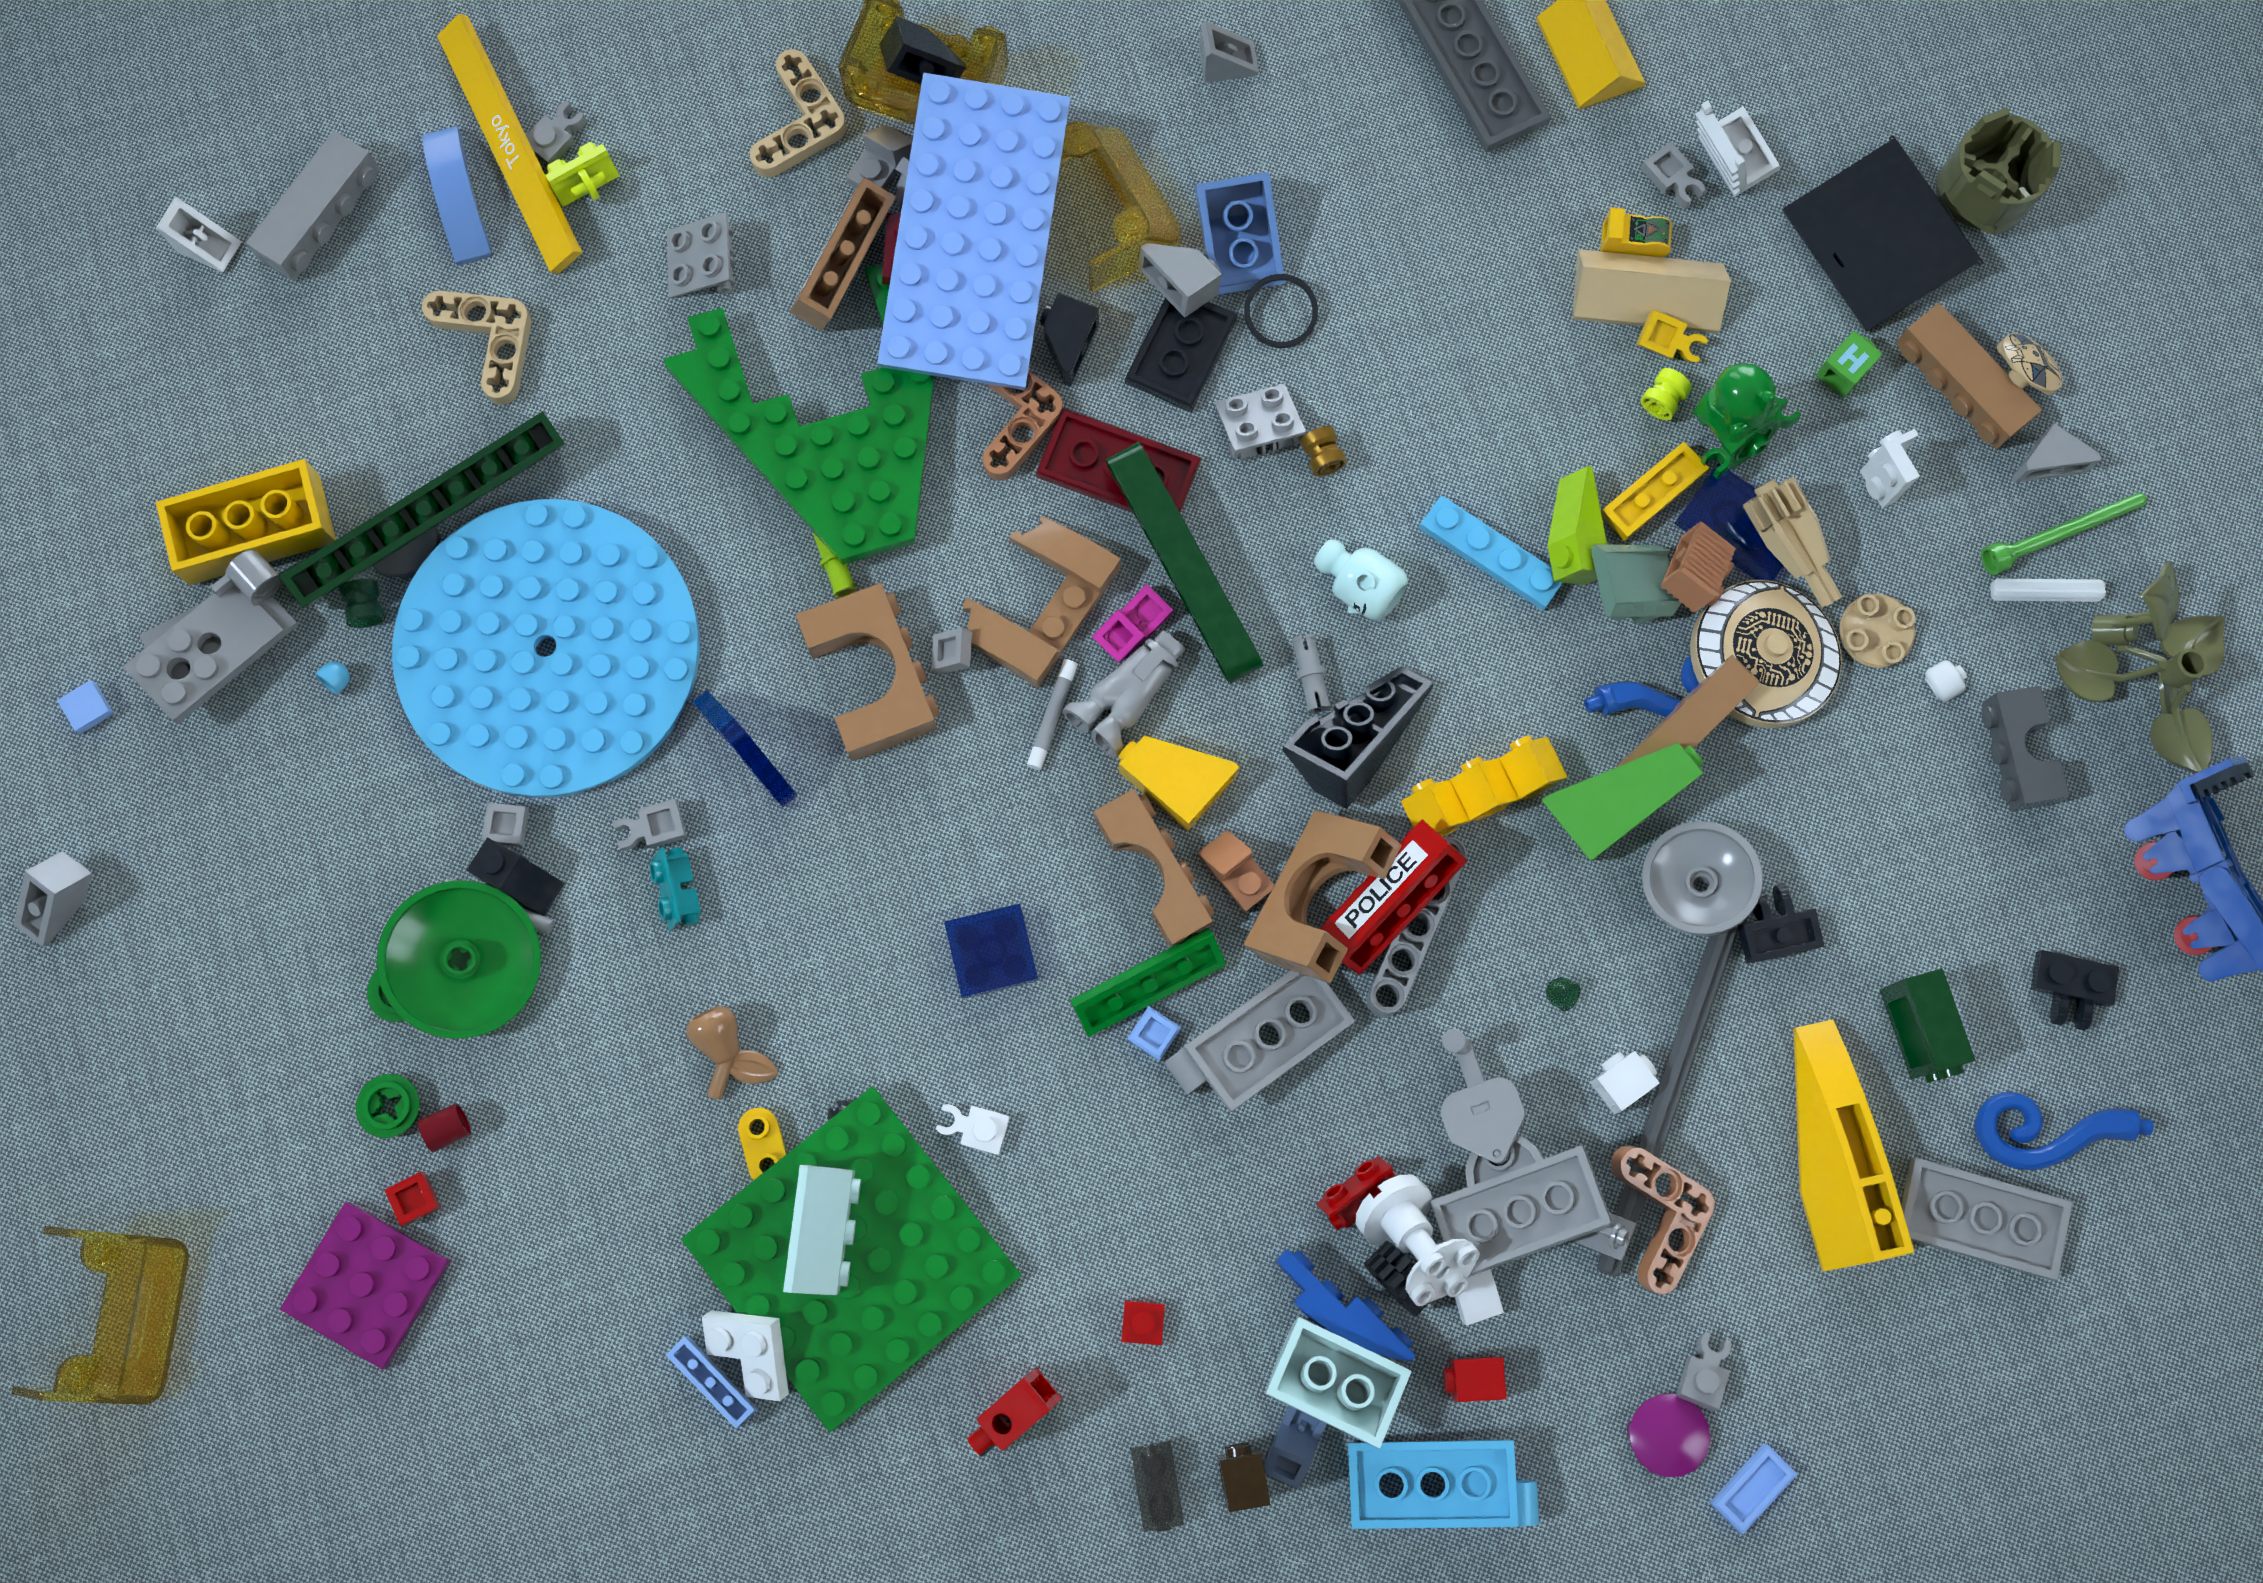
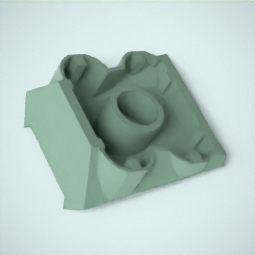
(1632, 581)

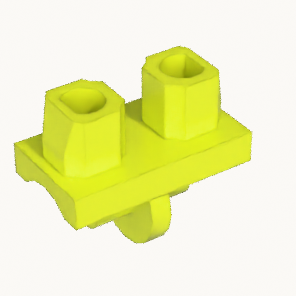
(582, 174)

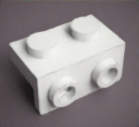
(1890, 469)

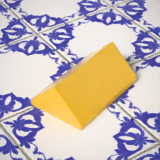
(1589, 50)

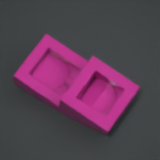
(1133, 624)

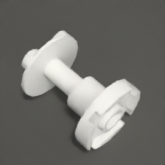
(1400, 1218)

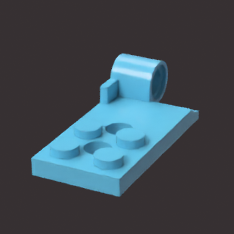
(1477, 1490)

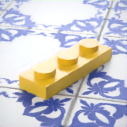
(1654, 491)

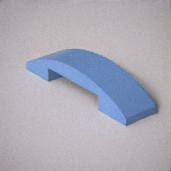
(455, 195)

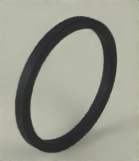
(1300, 283)

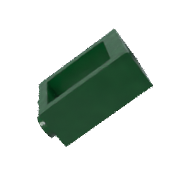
(1927, 1026)

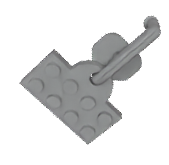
(1529, 1198)

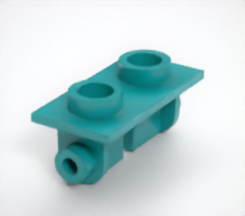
(669, 874)

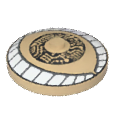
(1780, 641)

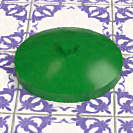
(458, 959)

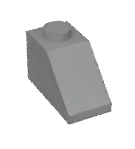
(1180, 275)
(51, 896)

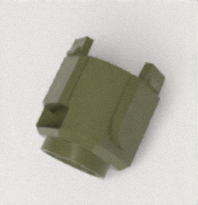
(1998, 172)

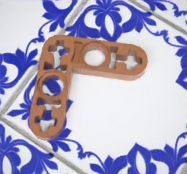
(1029, 416)
(1677, 1215)

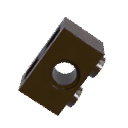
(1243, 1477)

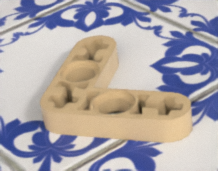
(812, 113)
(500, 334)

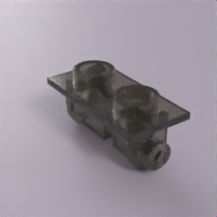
(1157, 1486)

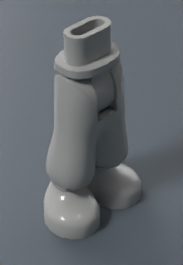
(1125, 693)

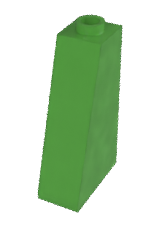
(1620, 799)

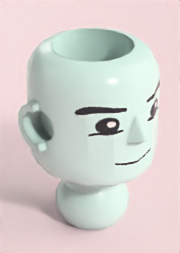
(1363, 580)

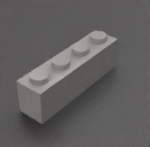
(313, 205)

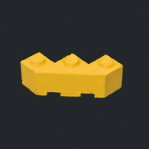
(1486, 786)

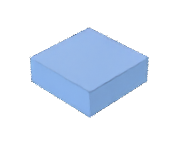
(85, 707)
(1154, 1033)

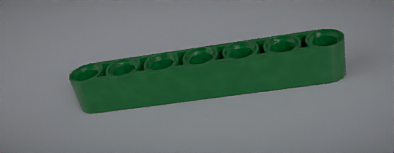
(1184, 563)

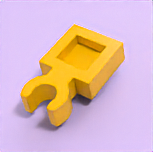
(1665, 336)

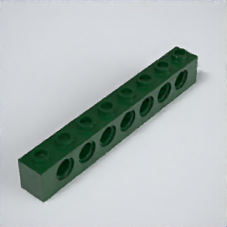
(422, 510)

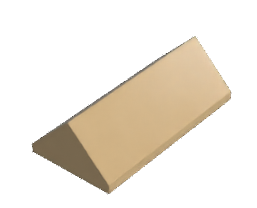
(1628, 286)

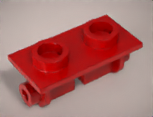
(1344, 1199)

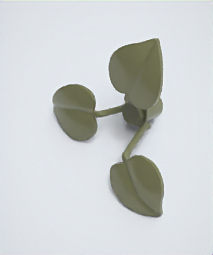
(2163, 605)
(2194, 652)

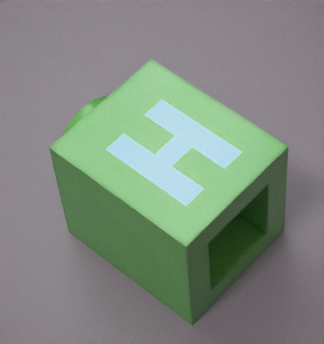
(1849, 364)

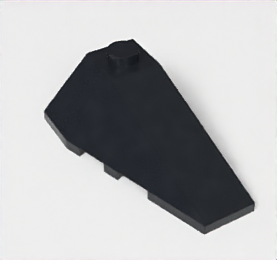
(1352, 741)

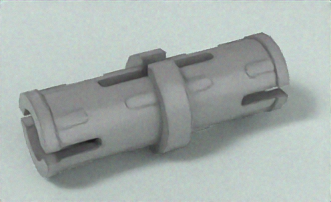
(1311, 673)

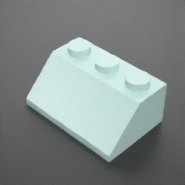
(821, 1230)
(1337, 1382)

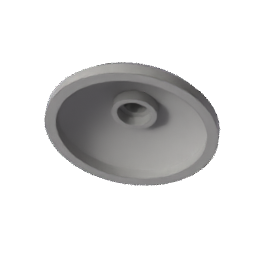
(1705, 854)

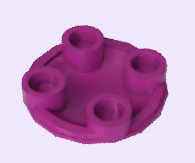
(1669, 1435)

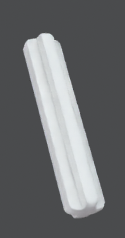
(2047, 590)

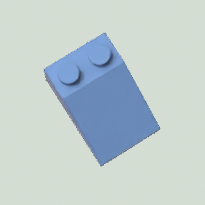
(1240, 230)

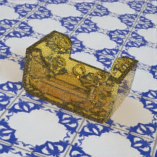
(886, 94)

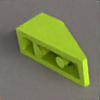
(1575, 528)

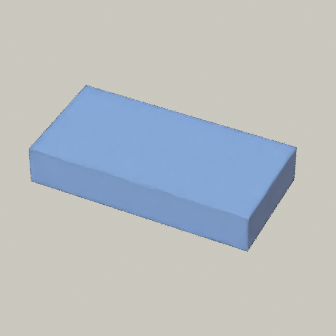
(1753, 1488)

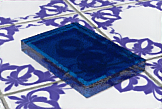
(1721, 508)

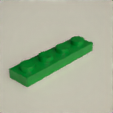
(1148, 982)

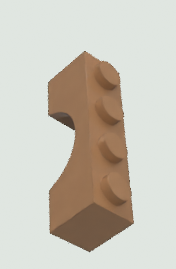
(1130, 827)

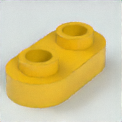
(762, 1146)

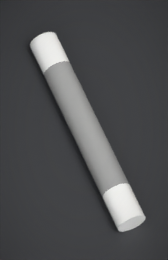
(1052, 714)

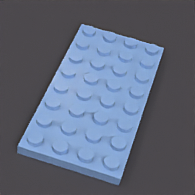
(974, 231)

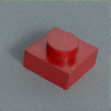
(412, 1198)
(1143, 1323)

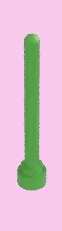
(2000, 556)

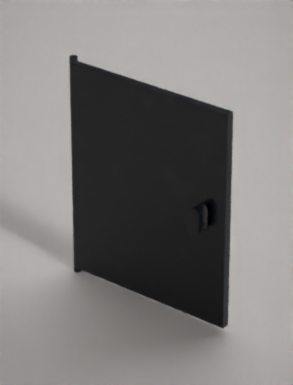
(1885, 234)

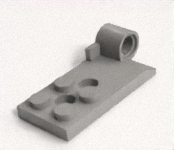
(237, 613)
(1235, 1057)

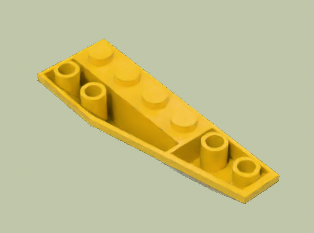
(1841, 1158)

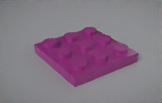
(365, 1285)

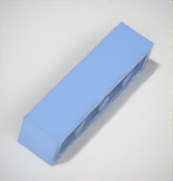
(712, 1382)

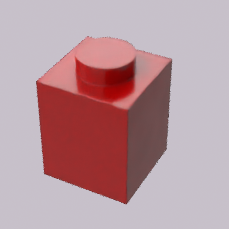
(1475, 1379)

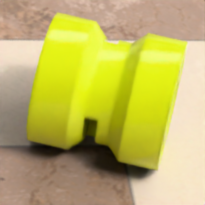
(1664, 397)

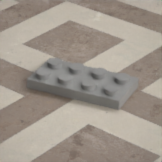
(1985, 1218)

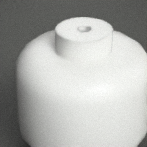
(1946, 680)

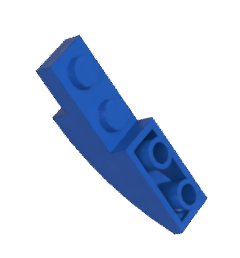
(1355, 1321)

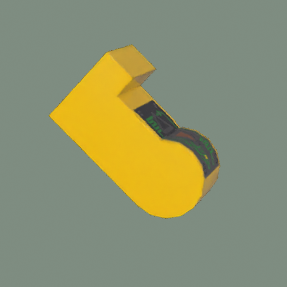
(1635, 234)

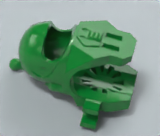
(1742, 415)

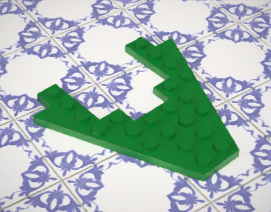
(845, 475)

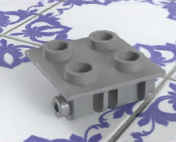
(700, 256)
(1260, 420)

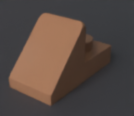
(1236, 870)

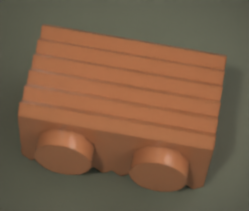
(1699, 567)

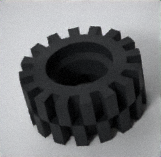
(1391, 1271)

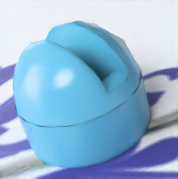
(334, 676)

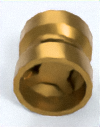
(1323, 451)

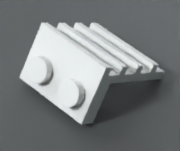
(1735, 148)

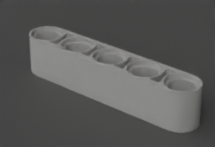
(1413, 947)

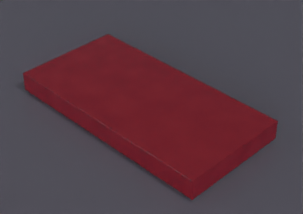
(1078, 462)

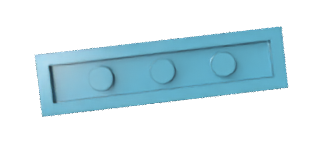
(1491, 552)

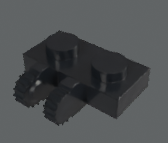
(1782, 934)
(2074, 979)

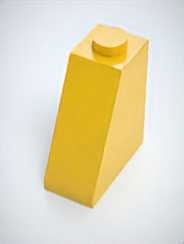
(1176, 777)

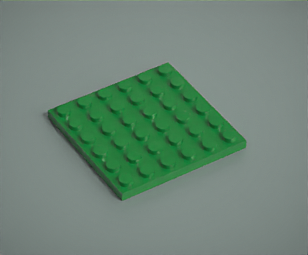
(913, 1269)

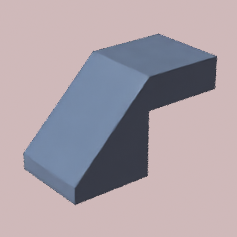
(1293, 1447)

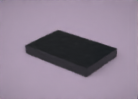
(1180, 353)

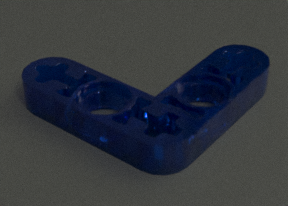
(745, 747)

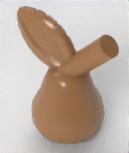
(717, 1037)

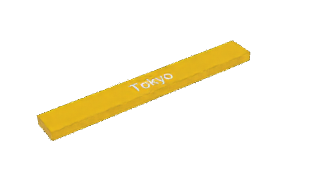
(509, 144)

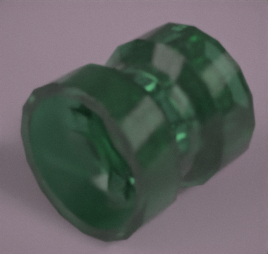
(362, 603)

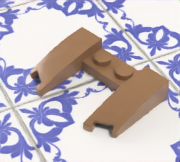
(1088, 575)

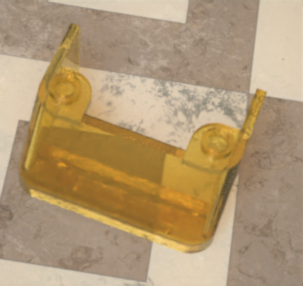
(1146, 212)
(133, 1324)

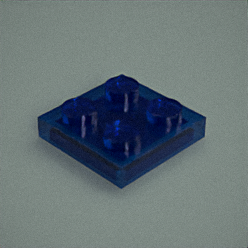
(991, 951)

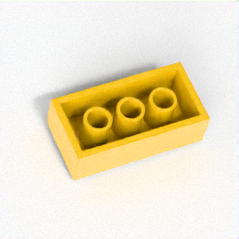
(266, 511)

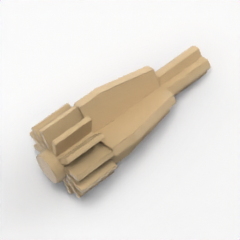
(1793, 535)

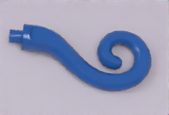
(1627, 695)
(2104, 1124)

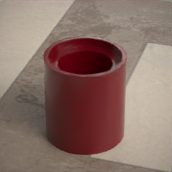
(444, 1127)

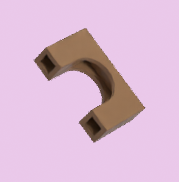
(870, 619)
(1324, 849)

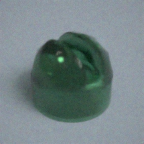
(1563, 993)

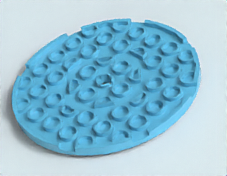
(562, 719)

